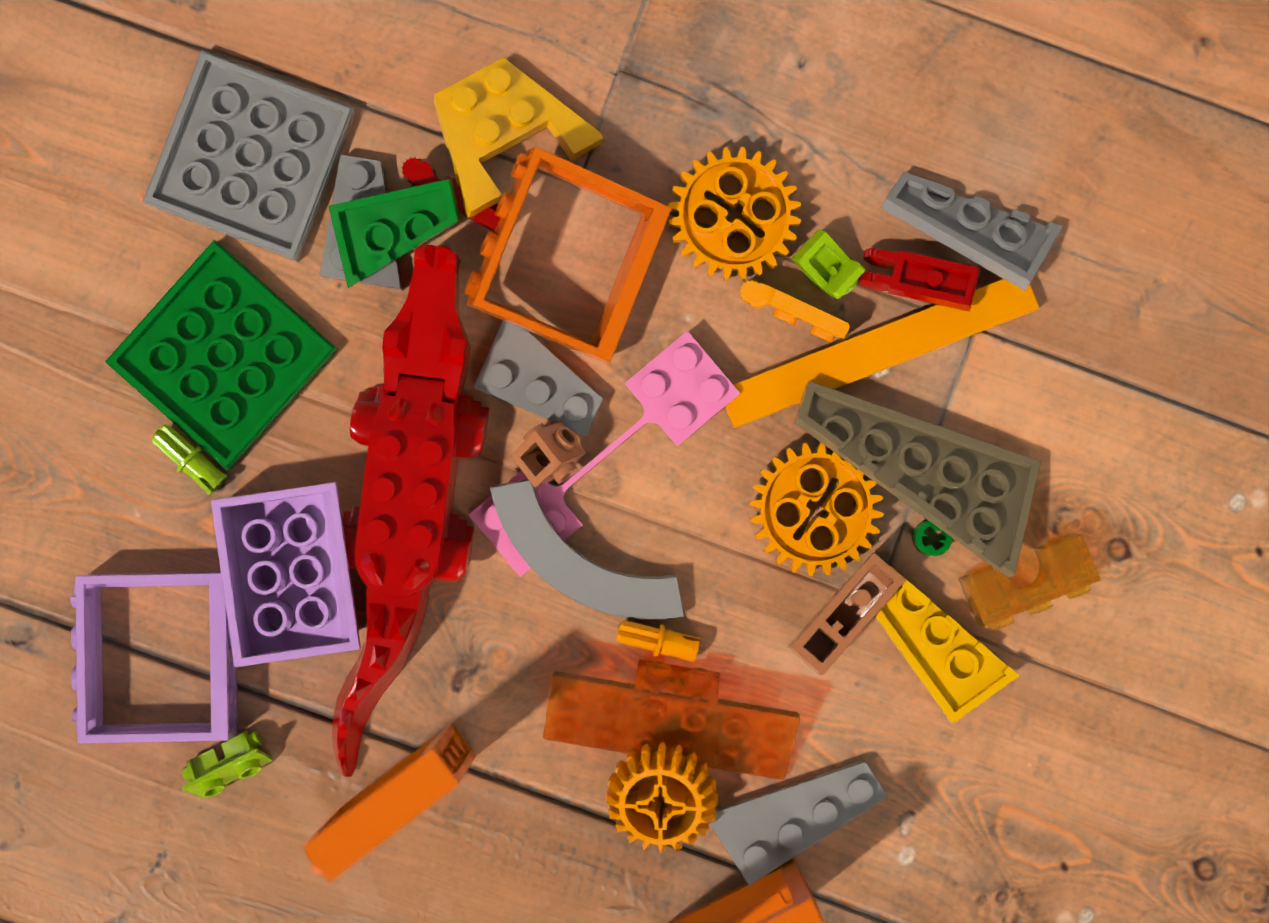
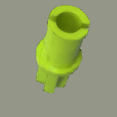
(188, 459)

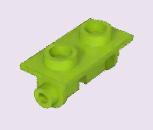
(209, 774)

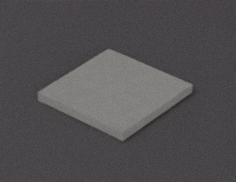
(249, 155)

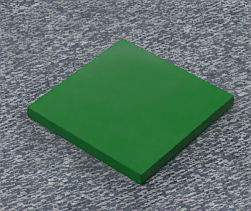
(221, 355)

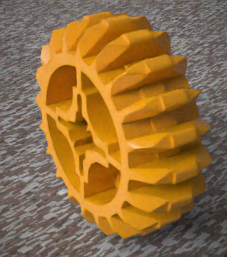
(640, 806)

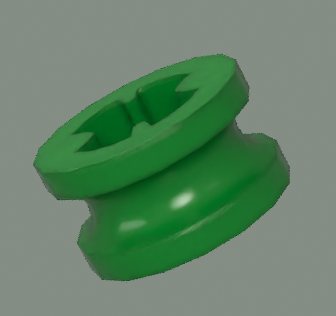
(929, 549)

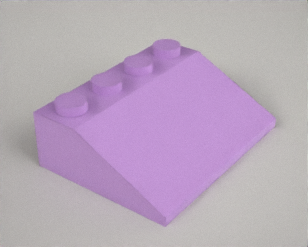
(285, 574)

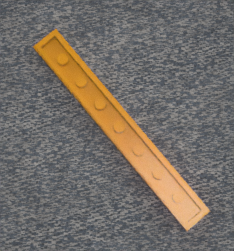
(878, 350)

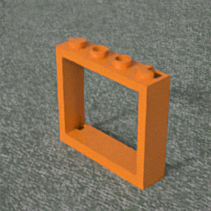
(629, 276)
(389, 803)
(775, 898)

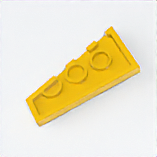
(941, 653)

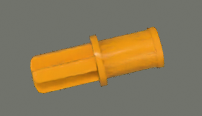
(658, 640)

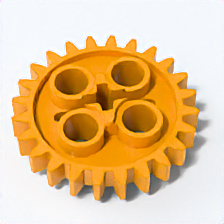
(757, 185)
(846, 531)

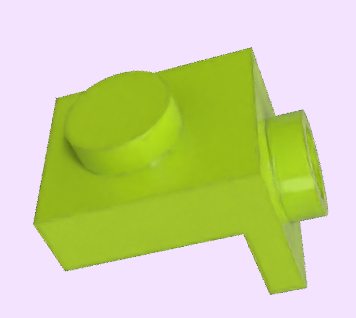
(828, 265)

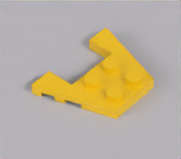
(494, 113)

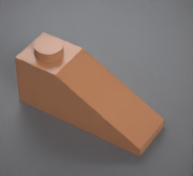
(846, 614)

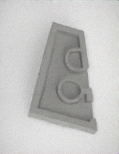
(536, 380)

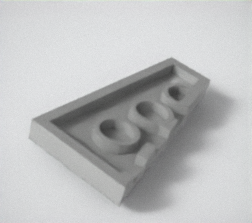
(990, 237)
(785, 822)

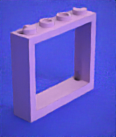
(88, 674)

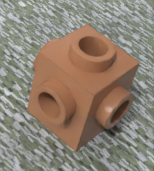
(548, 454)

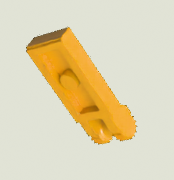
(791, 309)

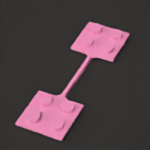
(676, 391)

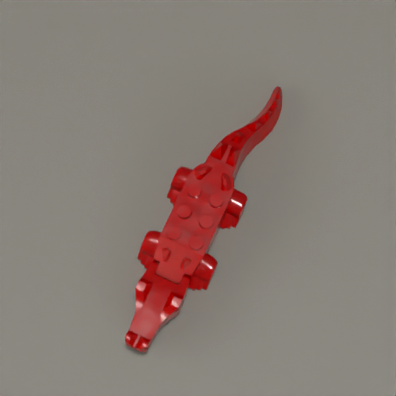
(405, 522)

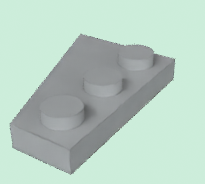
(357, 180)

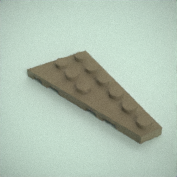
(951, 479)

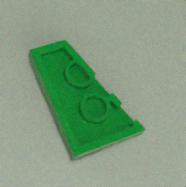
(389, 225)

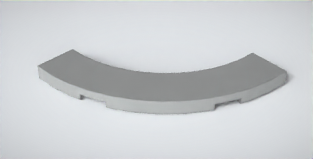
(572, 572)

